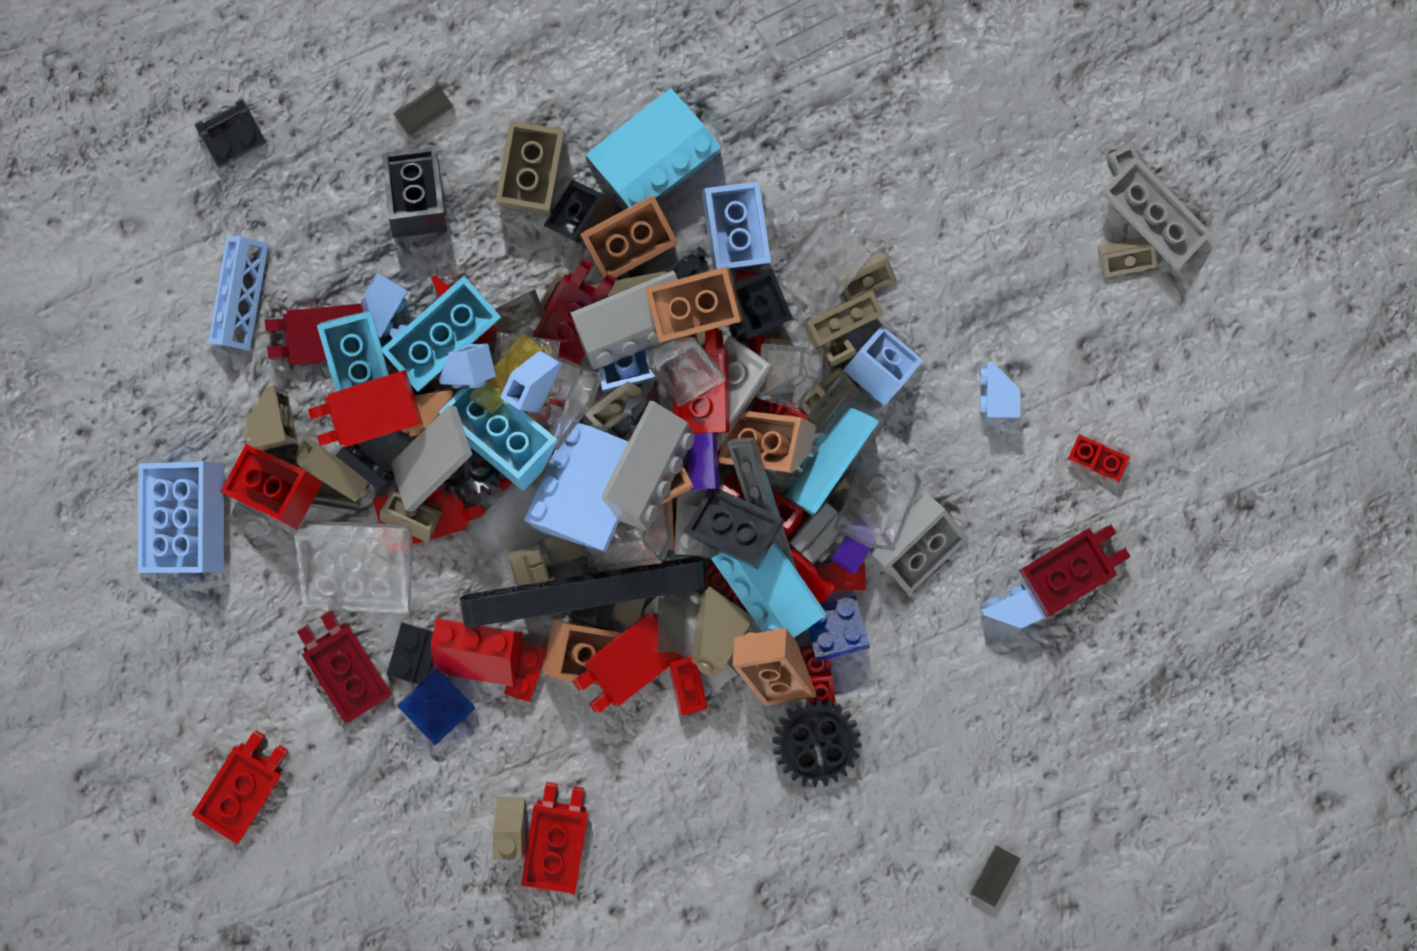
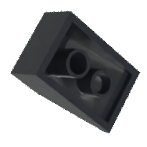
(414, 192)

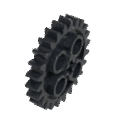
(476, 483)
(793, 747)

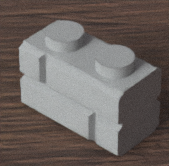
(817, 535)

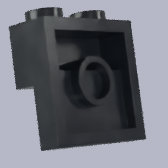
(760, 305)

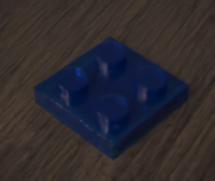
(839, 630)
(436, 706)

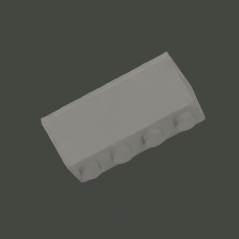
(618, 324)
(648, 466)

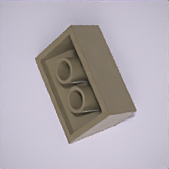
(271, 422)

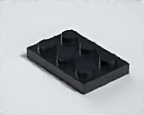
(734, 527)

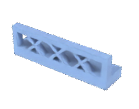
(229, 291)

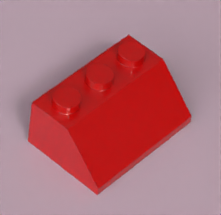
(476, 652)

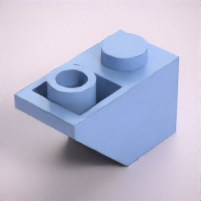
(383, 300)
(468, 366)
(531, 382)
(1000, 396)
(1015, 610)

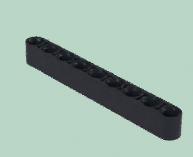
(582, 591)

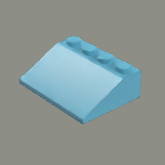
(654, 151)
(830, 460)

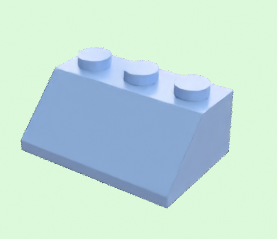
(736, 226)

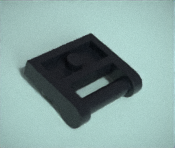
(234, 141)
(365, 466)

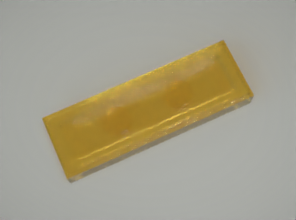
(489, 394)

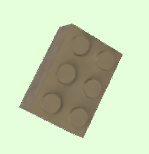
(530, 167)

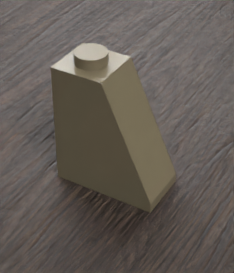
(329, 469)
(715, 628)
(509, 829)

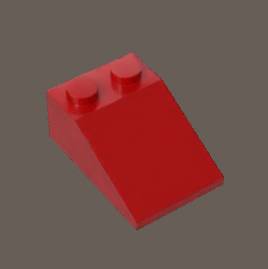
(271, 486)

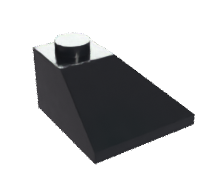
(579, 211)

